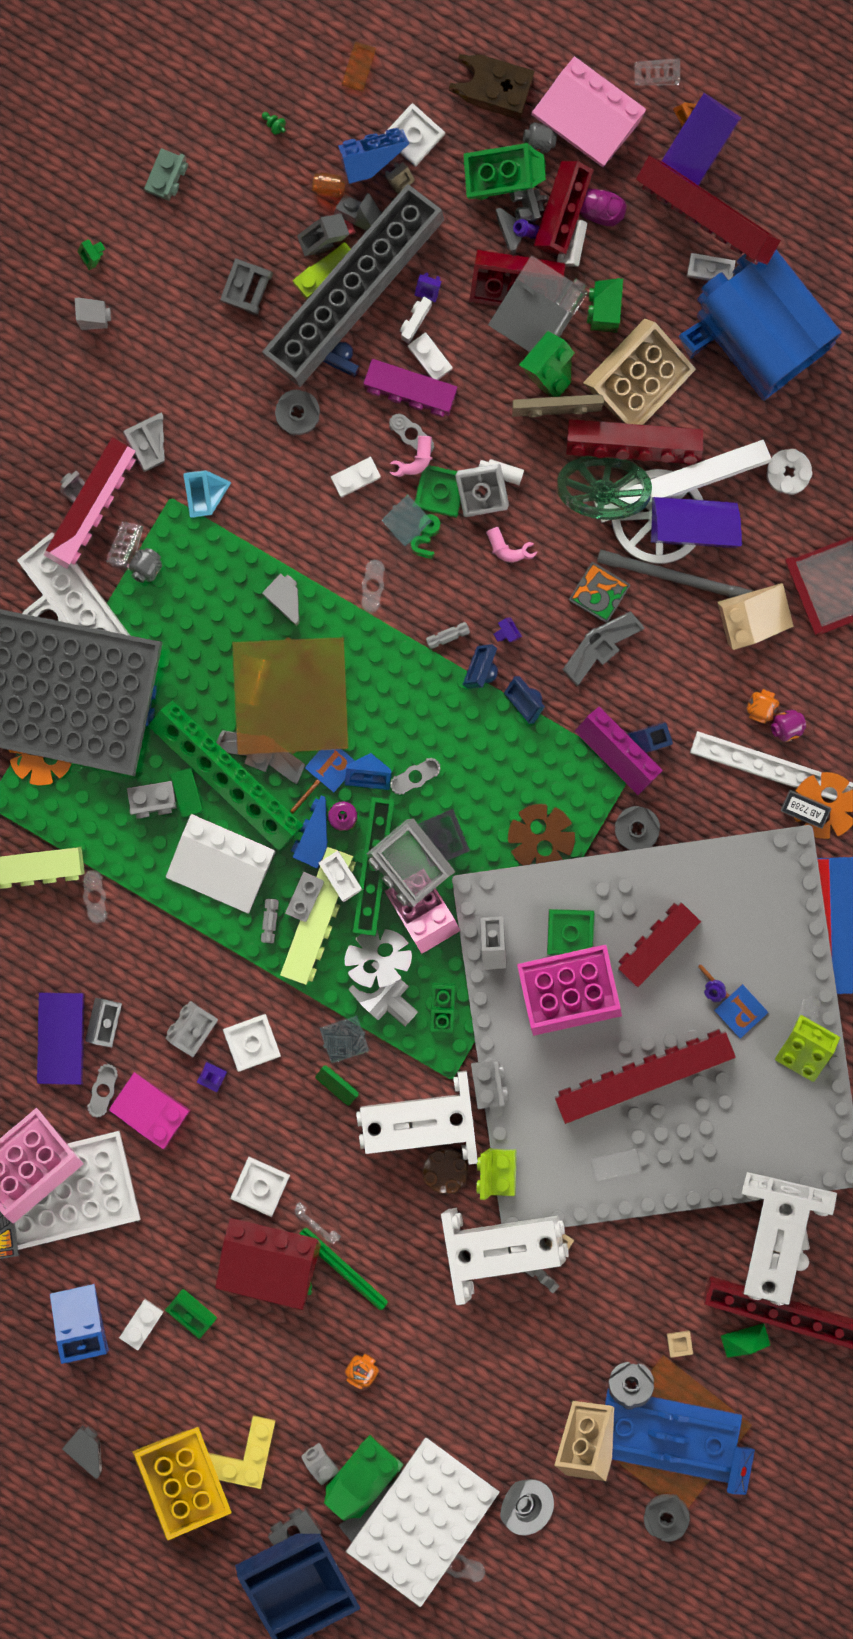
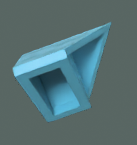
(204, 492)

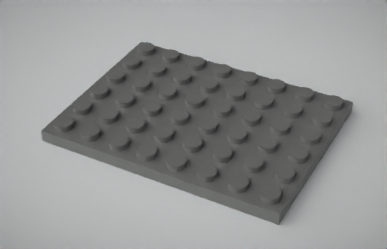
(74, 691)

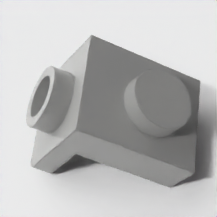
(71, 486)
(319, 1464)

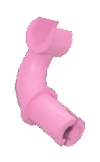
(421, 460)
(502, 550)

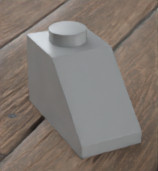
(91, 314)
(284, 597)
(493, 943)

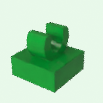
(91, 253)

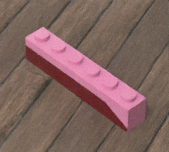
(89, 503)

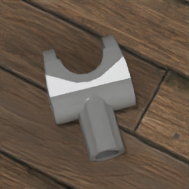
(386, 1000)

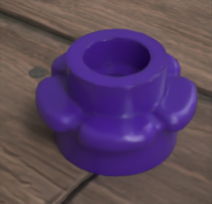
(719, 987)

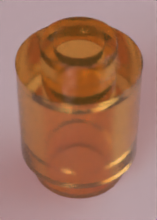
(328, 184)

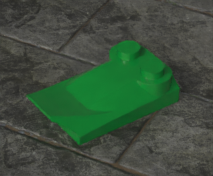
(503, 170)
(361, 1479)

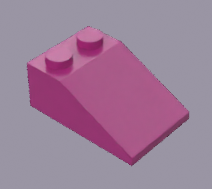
(149, 1110)

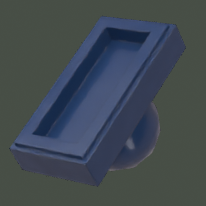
(340, 359)
(481, 668)
(525, 699)

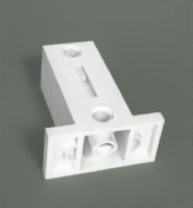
(421, 1123)
(780, 1233)
(500, 1249)

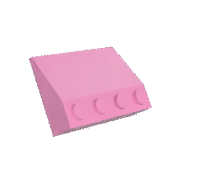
(589, 112)
(32, 1164)

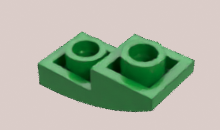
(442, 1007)

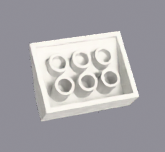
(220, 863)

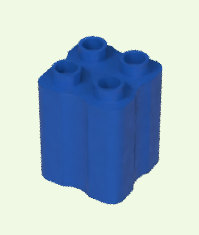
(766, 322)

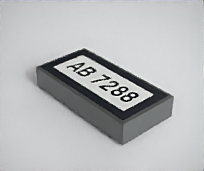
(805, 809)

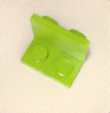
(807, 1048)
(497, 1173)

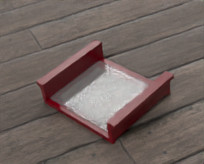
(825, 585)

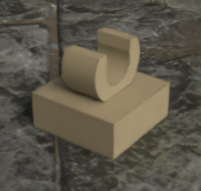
(399, 177)

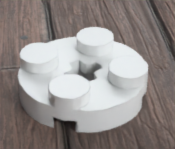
(786, 484)

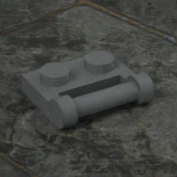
(239, 284)

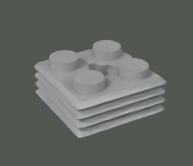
(473, 501)

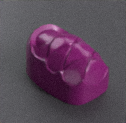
(603, 207)

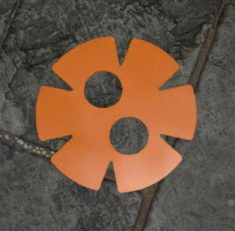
(40, 770)
(844, 803)

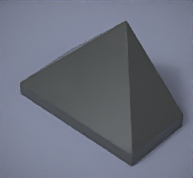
(506, 224)

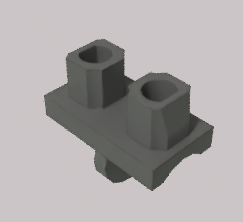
(531, 202)

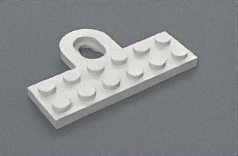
(67, 592)

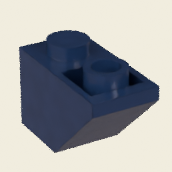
(652, 737)

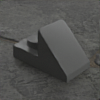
(358, 213)

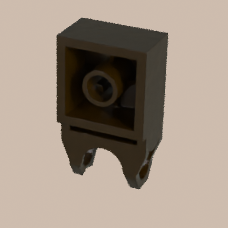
(488, 82)

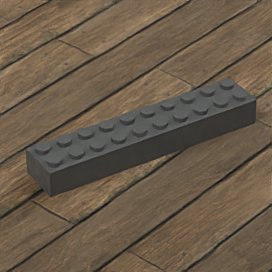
(353, 285)

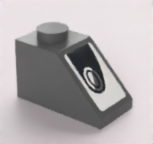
(85, 1450)

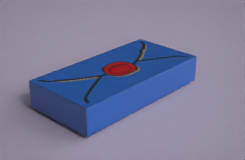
(740, 1470)

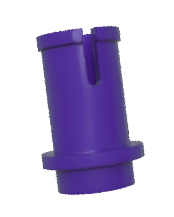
(523, 228)

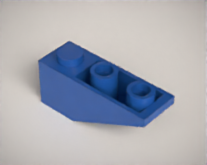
(314, 839)

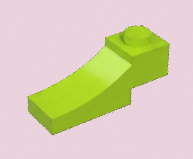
(313, 276)

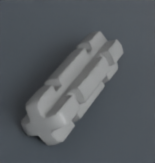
(448, 635)
(269, 921)

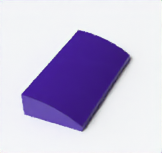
(701, 138)
(695, 522)
(60, 1038)

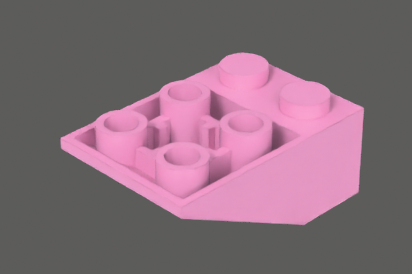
(427, 921)

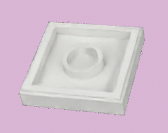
(420, 132)
(251, 1042)
(260, 1186)

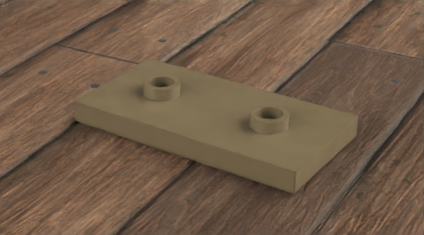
(557, 405)

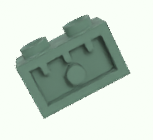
(166, 174)

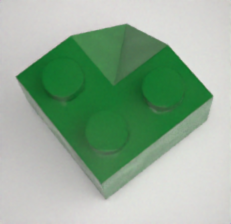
(606, 305)
(549, 364)

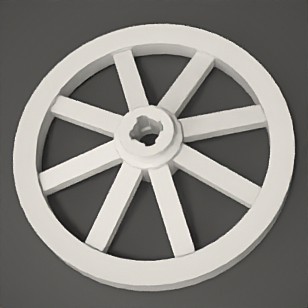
(630, 547)

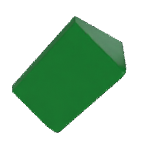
(187, 792)
(337, 1085)
(191, 1313)

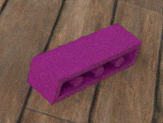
(410, 388)
(618, 750)

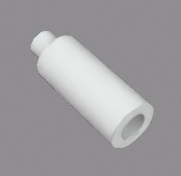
(510, 473)

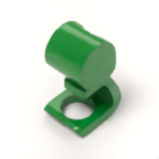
(429, 531)

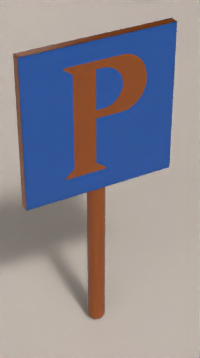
(328, 768)
(740, 1009)

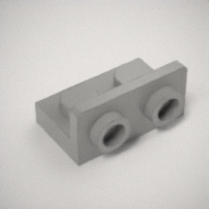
(151, 798)
(304, 897)
(191, 1028)
(488, 1084)

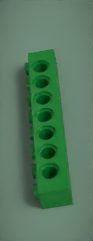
(225, 775)

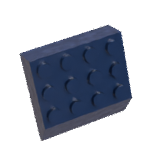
(296, 1587)

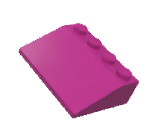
(569, 990)

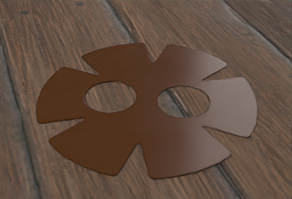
(555, 824)

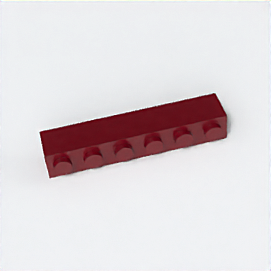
(634, 442)

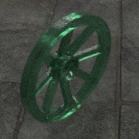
(604, 491)

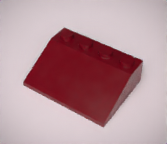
(267, 1264)

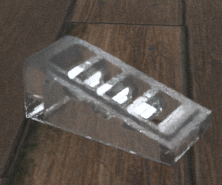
(657, 64)
(116, 549)

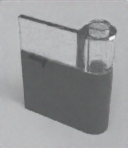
(537, 304)

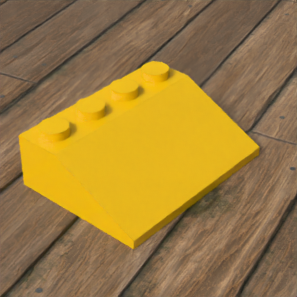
(181, 1482)

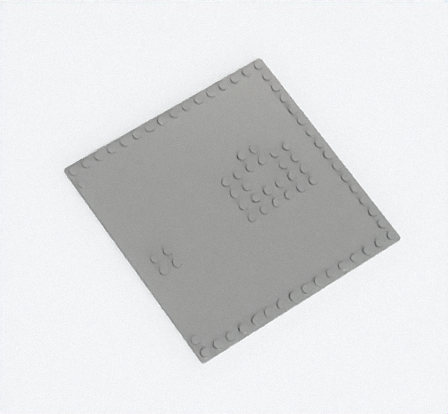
(704, 1131)

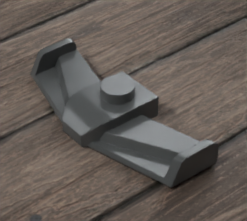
(600, 645)
(281, 761)

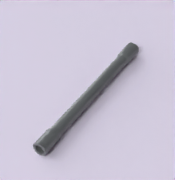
(617, 560)

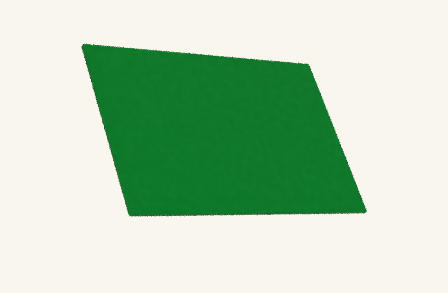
(399, 707)

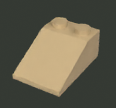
(755, 616)
(587, 1441)

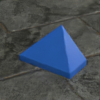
(695, 339)
(368, 773)

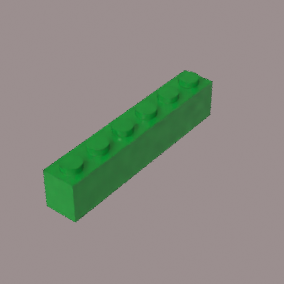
(371, 880)

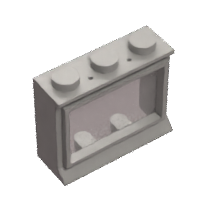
(409, 863)

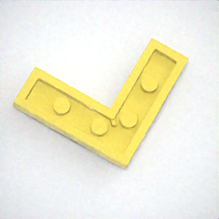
(251, 1469)

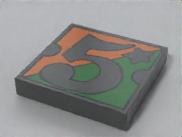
(599, 592)

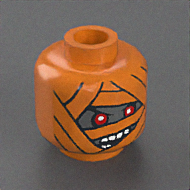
(762, 706)
(361, 1371)

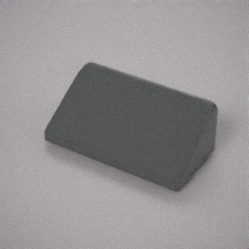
(103, 1022)

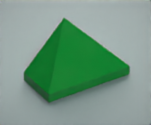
(745, 1341)

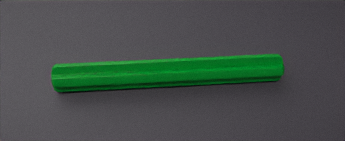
(348, 1273)

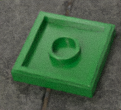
(438, 491)
(569, 931)

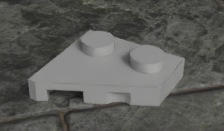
(147, 441)

